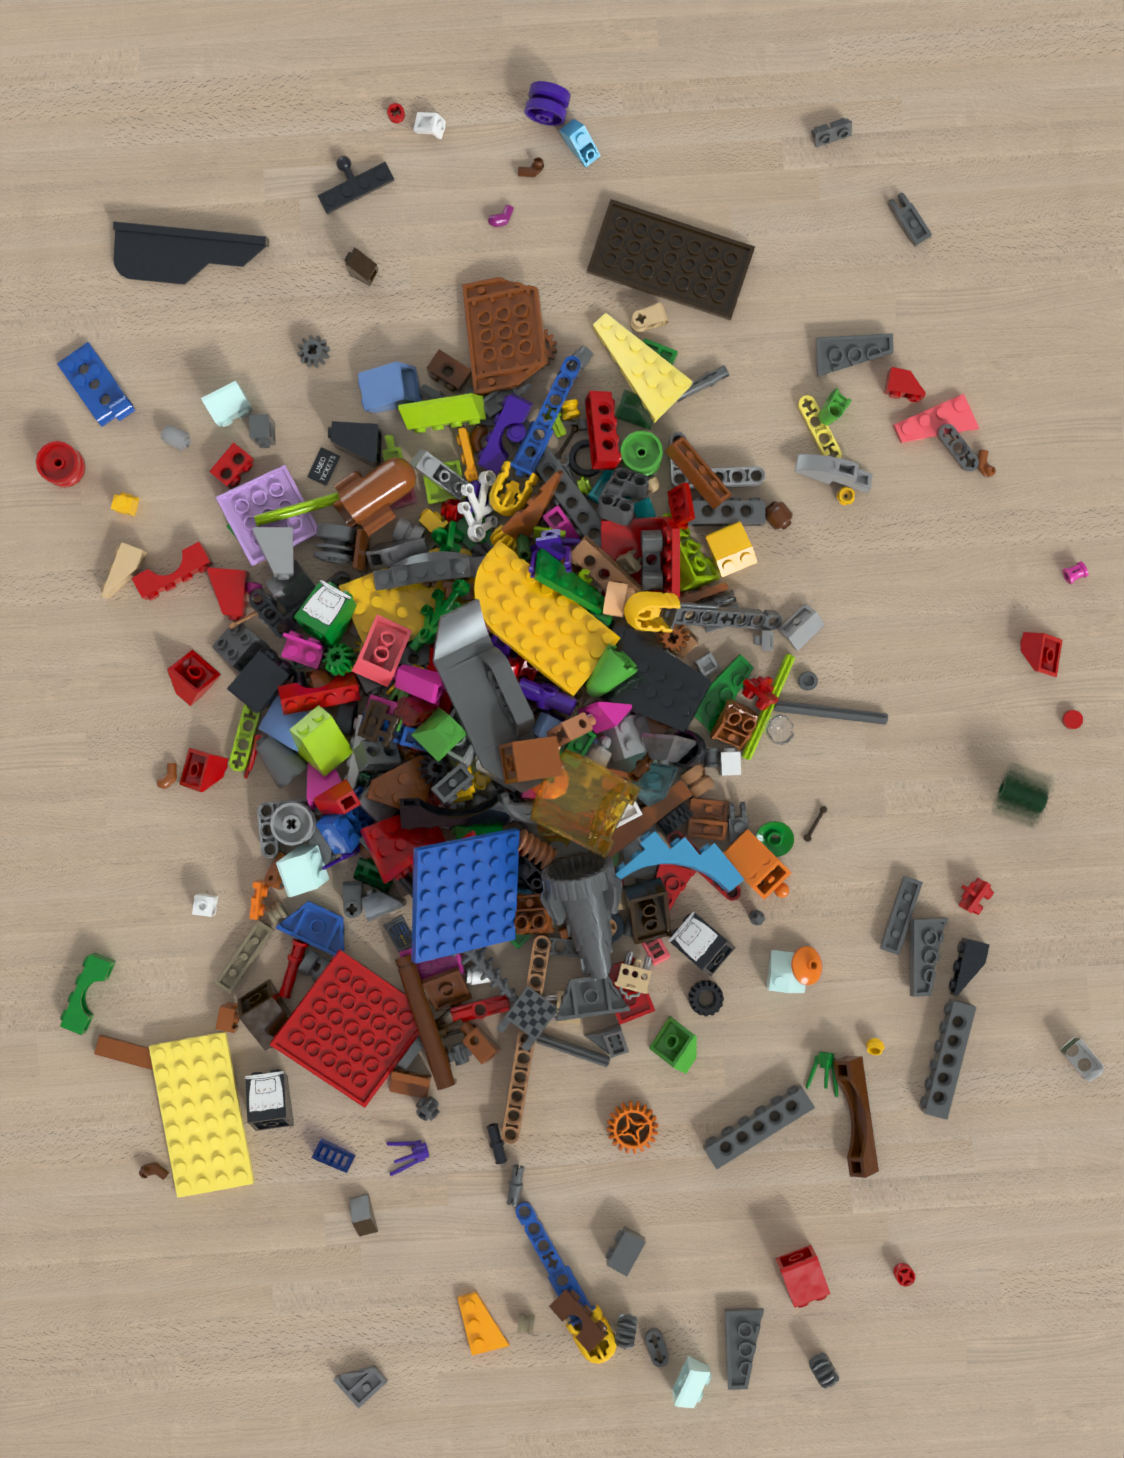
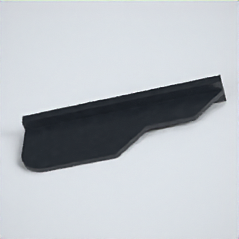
(178, 253)

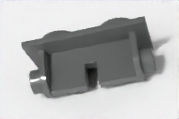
(839, 130)

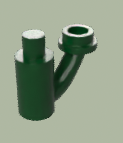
(523, 547)

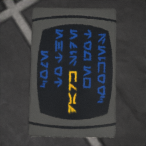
(399, 933)

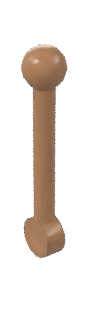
(234, 624)

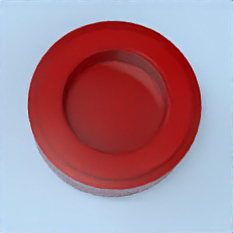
(1072, 719)

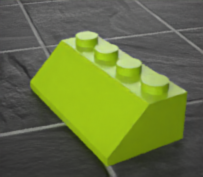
(443, 412)

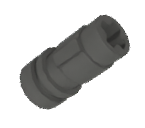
(584, 355)

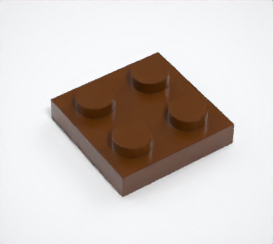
(447, 988)

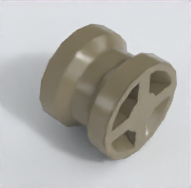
(276, 912)
(526, 1323)

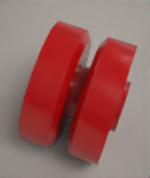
(50, 459)

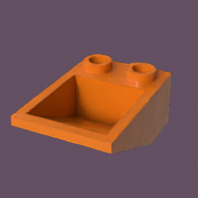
(757, 865)

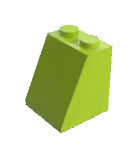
(320, 741)

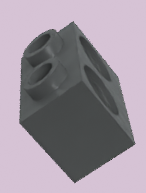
(262, 430)
(375, 757)

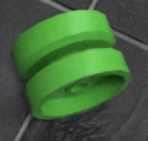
(641, 443)

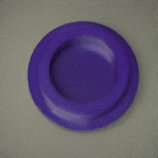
(516, 432)

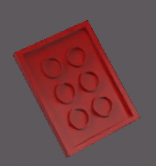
(620, 539)
(394, 847)

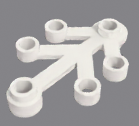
(476, 529)

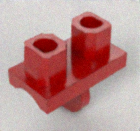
(761, 688)
(974, 894)

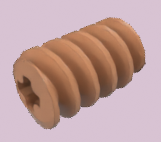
(536, 849)

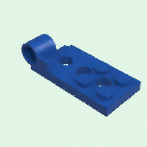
(119, 405)

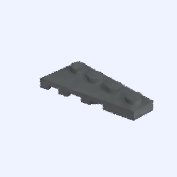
(925, 942)
(741, 1333)

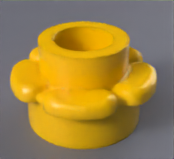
(849, 492)
(875, 1046)

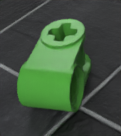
(833, 407)

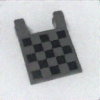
(530, 1014)

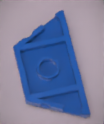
(316, 927)

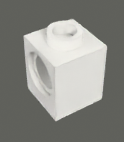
(730, 762)
(205, 905)

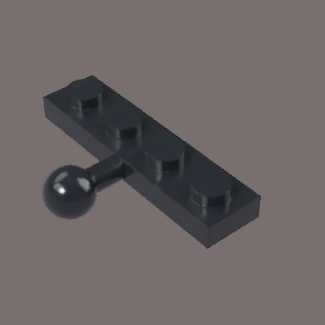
(355, 186)

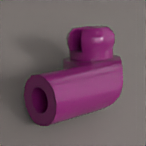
(501, 219)

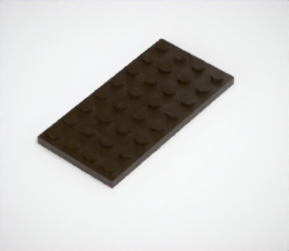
(670, 259)

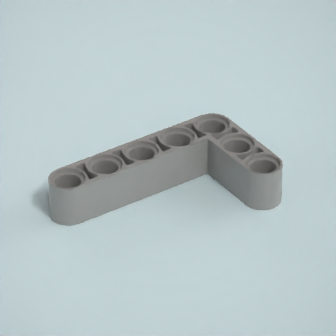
(726, 473)
(264, 820)

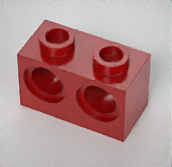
(227, 462)

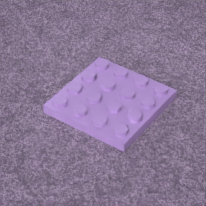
(259, 496)

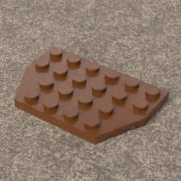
(503, 333)

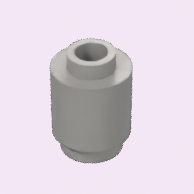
(175, 437)

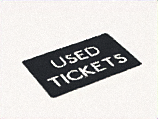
(323, 466)

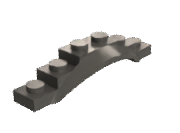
(427, 568)

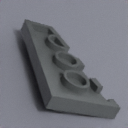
(847, 351)

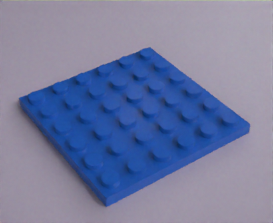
(464, 894)

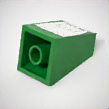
(326, 613)

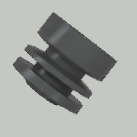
(335, 543)

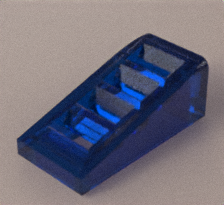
(330, 1162)

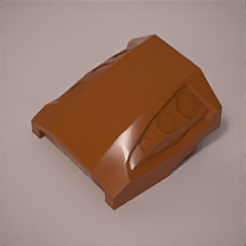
(735, 724)
(532, 916)

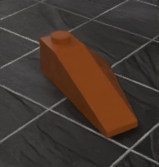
(536, 507)

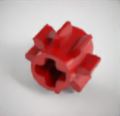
(450, 510)

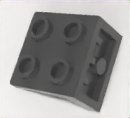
(239, 646)

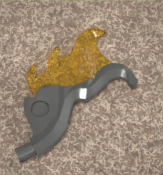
(522, 812)

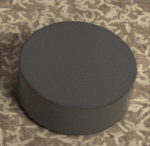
(807, 681)

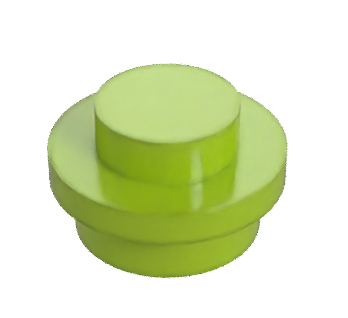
(584, 485)

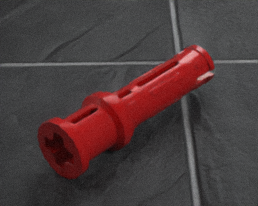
(295, 959)

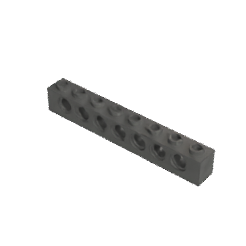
(570, 492)

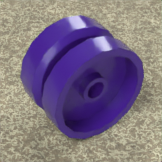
(547, 103)

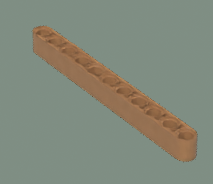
(524, 1066)

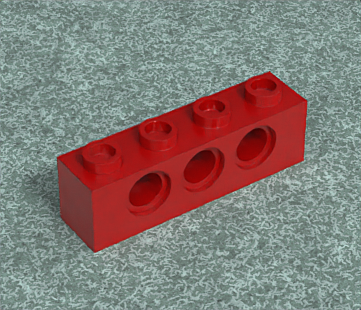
(601, 457)

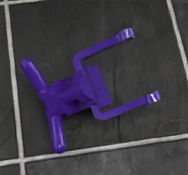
(553, 544)

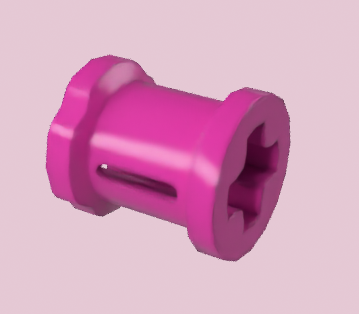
(1075, 572)

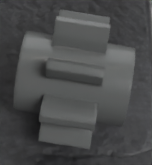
(459, 1054)
(427, 1108)

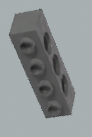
(755, 506)
(371, 687)

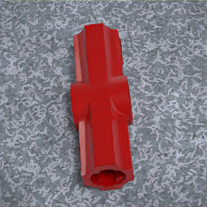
(493, 1006)

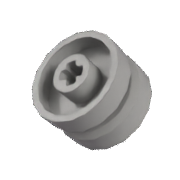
(283, 829)

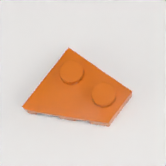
(257, 906)

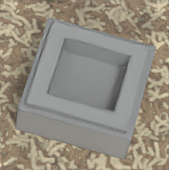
(706, 664)

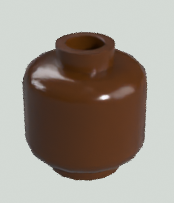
(778, 515)

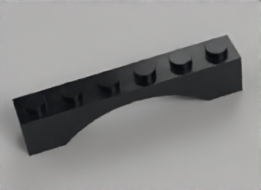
(418, 813)

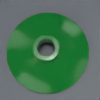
(779, 845)

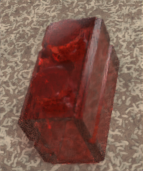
(414, 710)

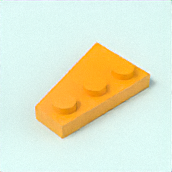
(480, 1327)

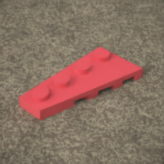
(925, 424)

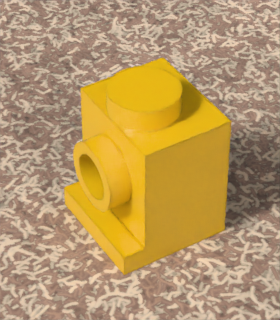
(125, 504)
(432, 520)

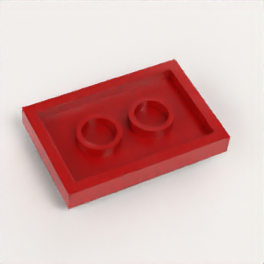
(638, 1005)

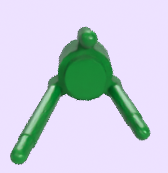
(825, 1060)

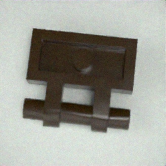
(374, 720)

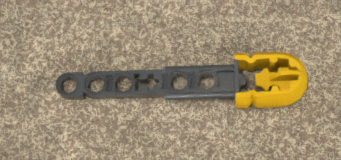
(644, 608)

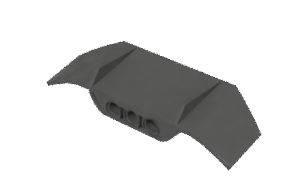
(482, 688)

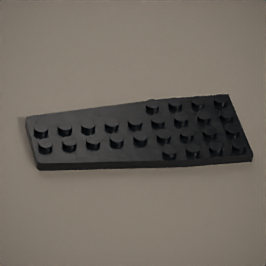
(662, 686)

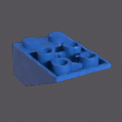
(343, 830)

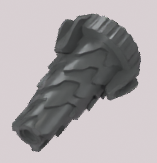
(584, 895)

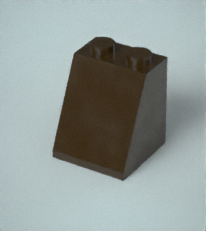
(263, 1012)

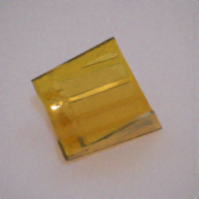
(584, 803)

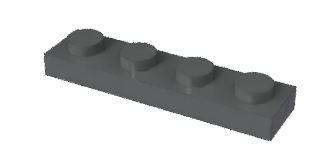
(901, 915)

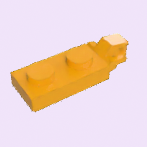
(468, 456)

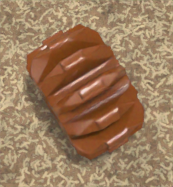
(674, 643)

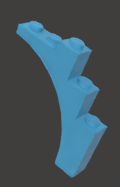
(709, 862)

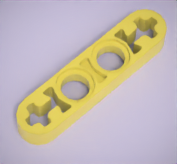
(821, 429)

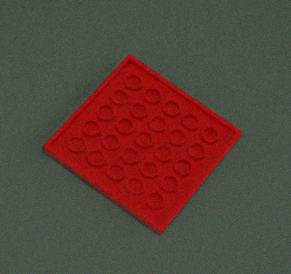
(349, 1029)

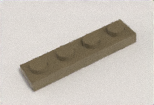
(244, 956)

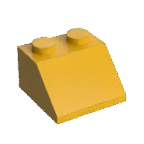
(730, 549)

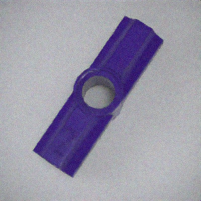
(547, 696)

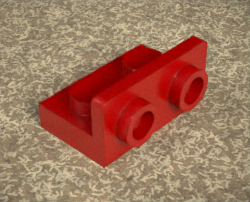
(681, 505)

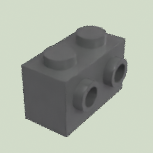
(452, 783)
(625, 1250)

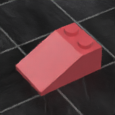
(382, 650)

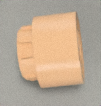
(616, 598)

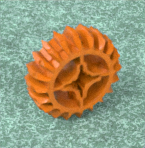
(638, 1143)

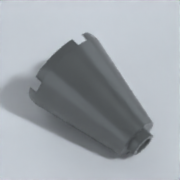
(279, 760)

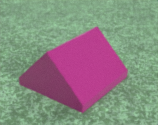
(606, 714)

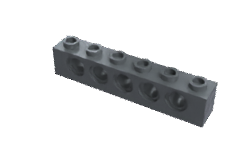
(941, 1107)
(754, 1136)

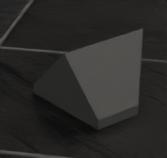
(610, 1040)

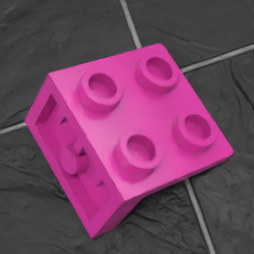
(302, 651)

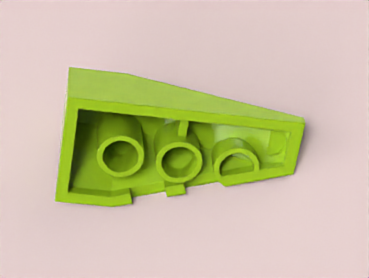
(694, 566)

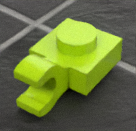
(391, 451)

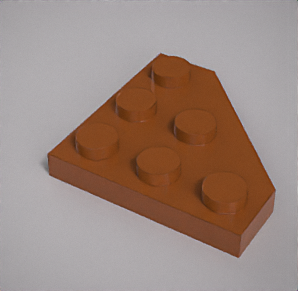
(399, 784)

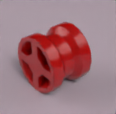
(907, 1277)

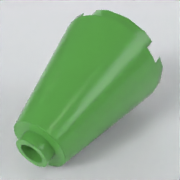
(610, 671)

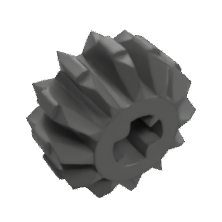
(317, 345)
(626, 1331)
(823, 1370)

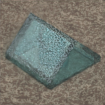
(656, 783)

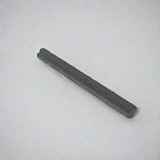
(831, 712)

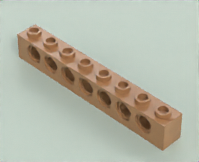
(617, 574)

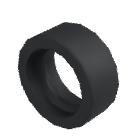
(572, 460)
(345, 717)

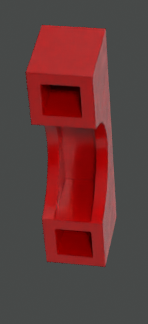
(194, 560)
(298, 698)

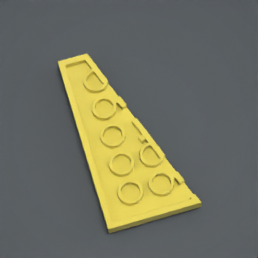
(646, 371)

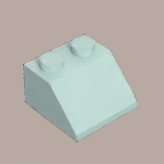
(227, 404)
(302, 870)
(690, 1383)

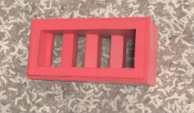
(661, 958)

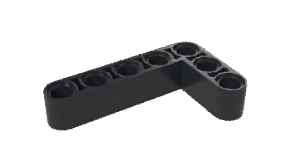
(286, 617)

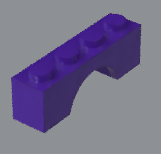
(514, 411)

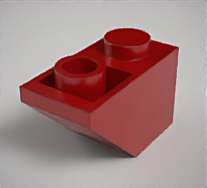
(903, 384)
(337, 799)

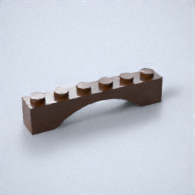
(862, 1149)

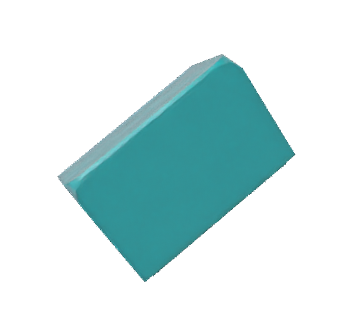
(644, 508)

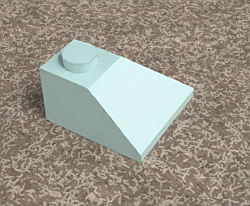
(780, 973)

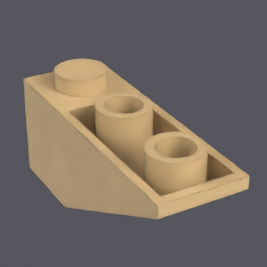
(125, 566)

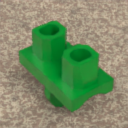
(447, 537)

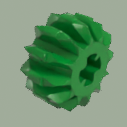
(339, 659)

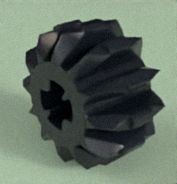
(427, 773)

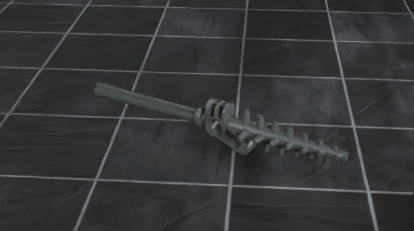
(474, 956)

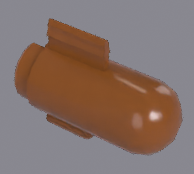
(368, 498)

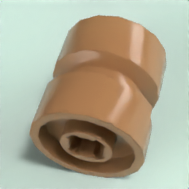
(697, 780)

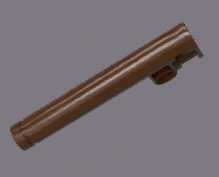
(435, 1051)

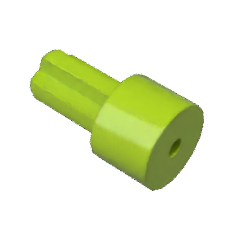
(558, 427)

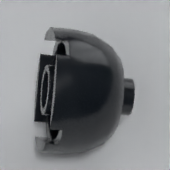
(696, 754)

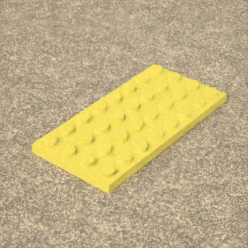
(201, 1114)

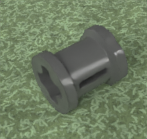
(711, 757)

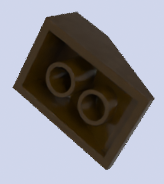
(647, 910)

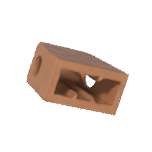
(572, 728)

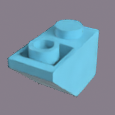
(580, 142)

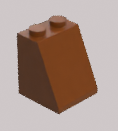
(531, 759)

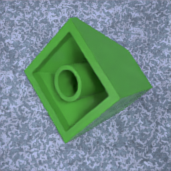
(439, 734)
(676, 1045)

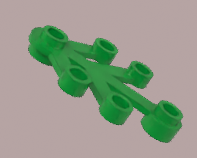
(428, 632)

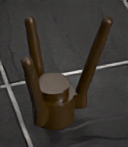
(444, 1027)

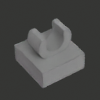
(765, 640)

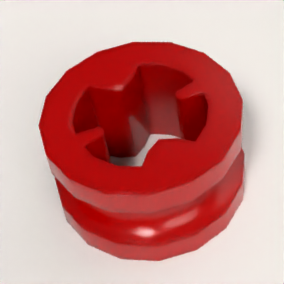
(398, 118)

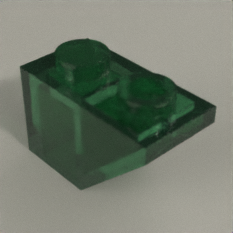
(632, 411)

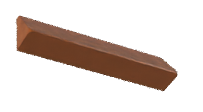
(698, 472)

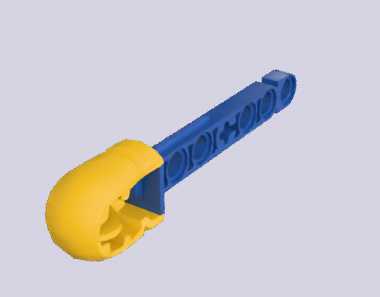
(526, 465)
(604, 1349)

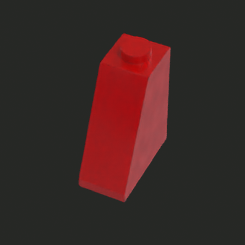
(230, 591)

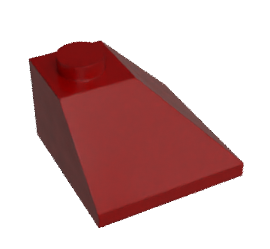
(1041, 652)
(192, 677)
(202, 770)

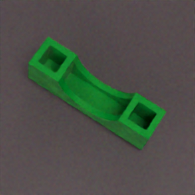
(78, 1016)

